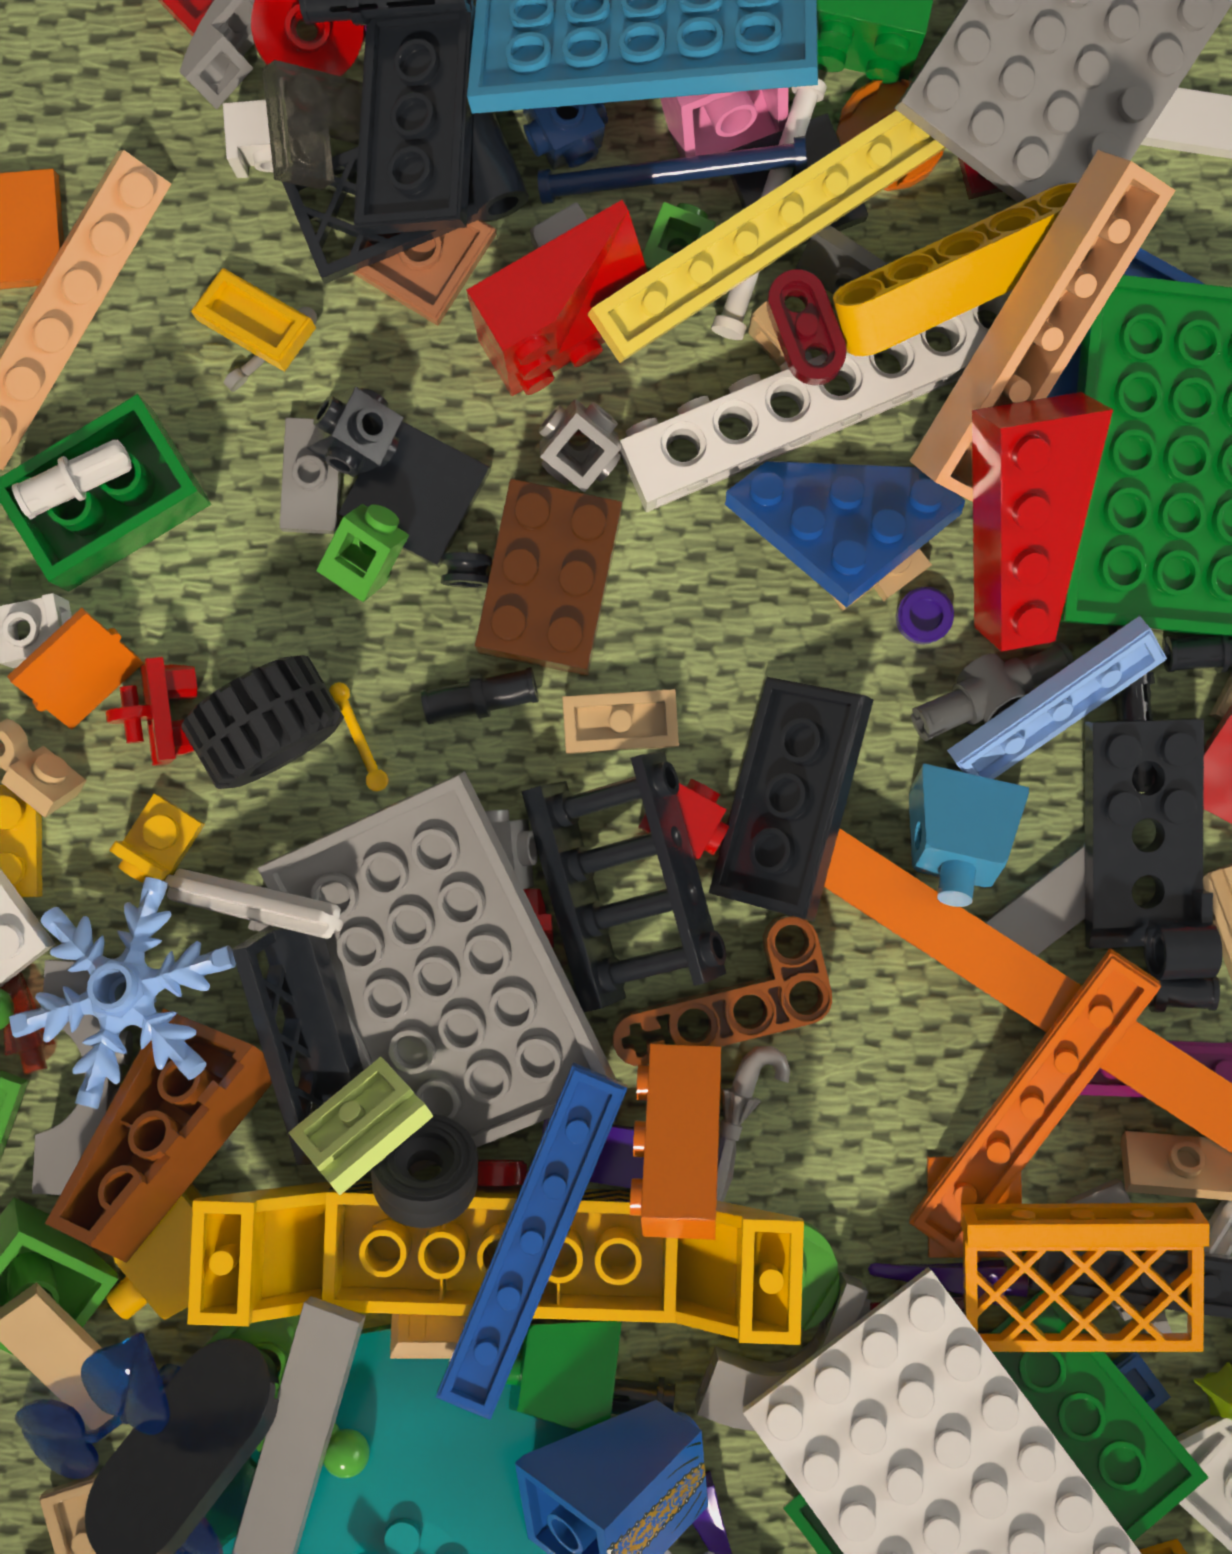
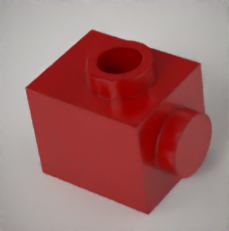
(700, 817)

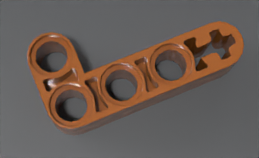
(719, 1003)

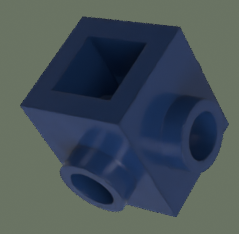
(566, 133)

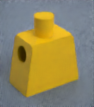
(160, 1266)

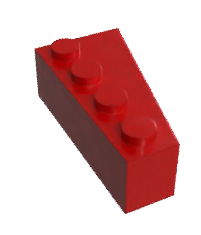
(1029, 511)

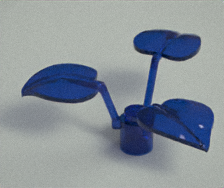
(122, 1384)

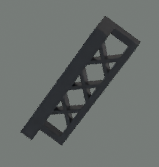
(314, 1024)

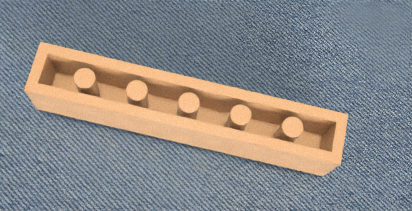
(1048, 308)

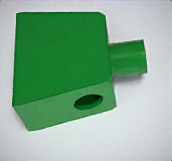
(566, 1373)

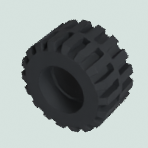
(262, 721)

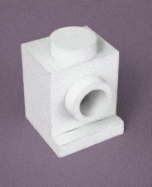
(247, 136)
(44, 617)

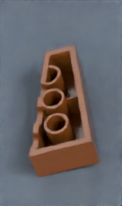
(158, 1140)

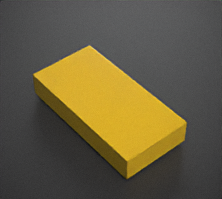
(253, 319)

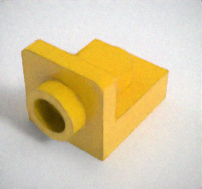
(157, 840)

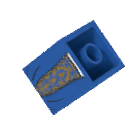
(616, 1485)

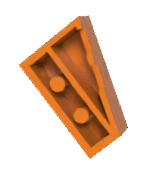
(678, 1142)

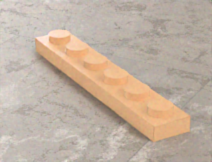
(73, 291)

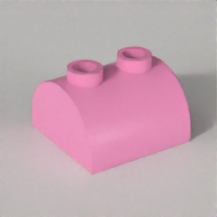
(724, 120)

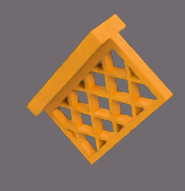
(1094, 1230)

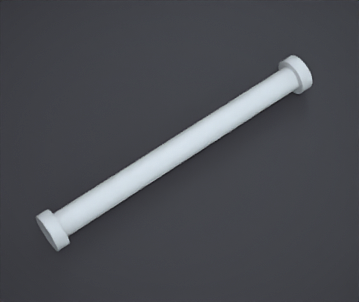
(730, 322)

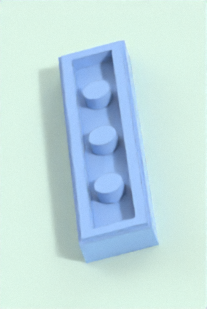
(1059, 701)

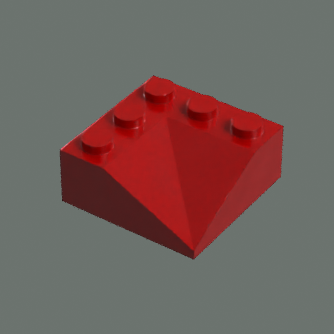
(537, 308)

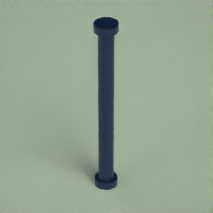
(672, 170)

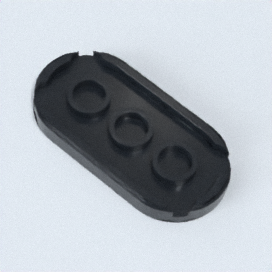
(167, 1482)

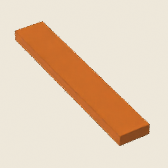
(1037, 1096)

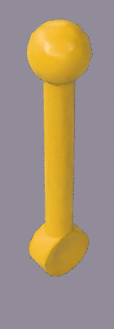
(376, 779)

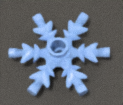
(106, 988)

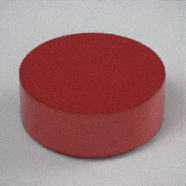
(501, 1172)

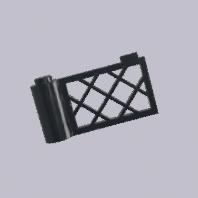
(493, 194)

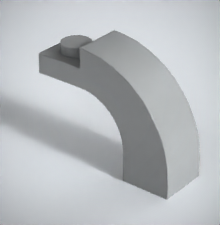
(737, 1380)

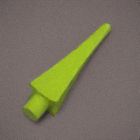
(1219, 1391)

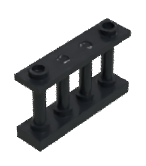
(570, 882)

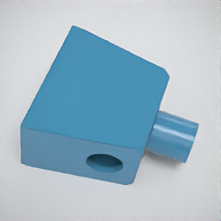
(962, 829)

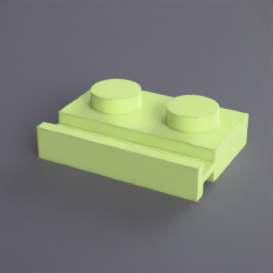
(360, 1125)

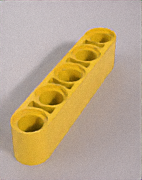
(945, 275)

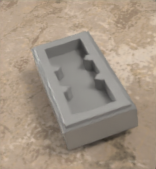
(308, 484)

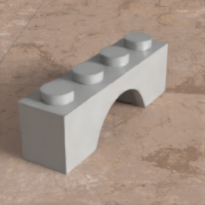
(62, 1146)

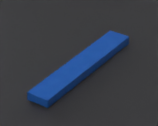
(531, 1241)

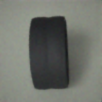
(433, 1200)

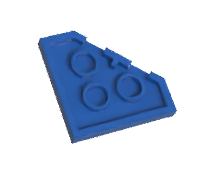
(844, 520)

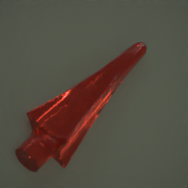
(30, 1045)

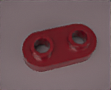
(806, 330)

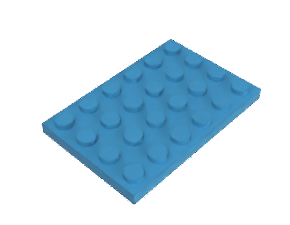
(636, 50)

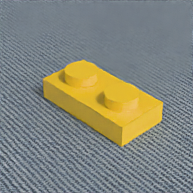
(20, 844)

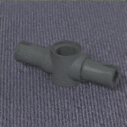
(987, 689)

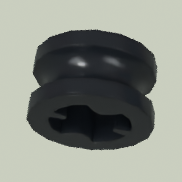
(466, 569)

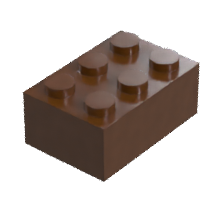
(549, 577)

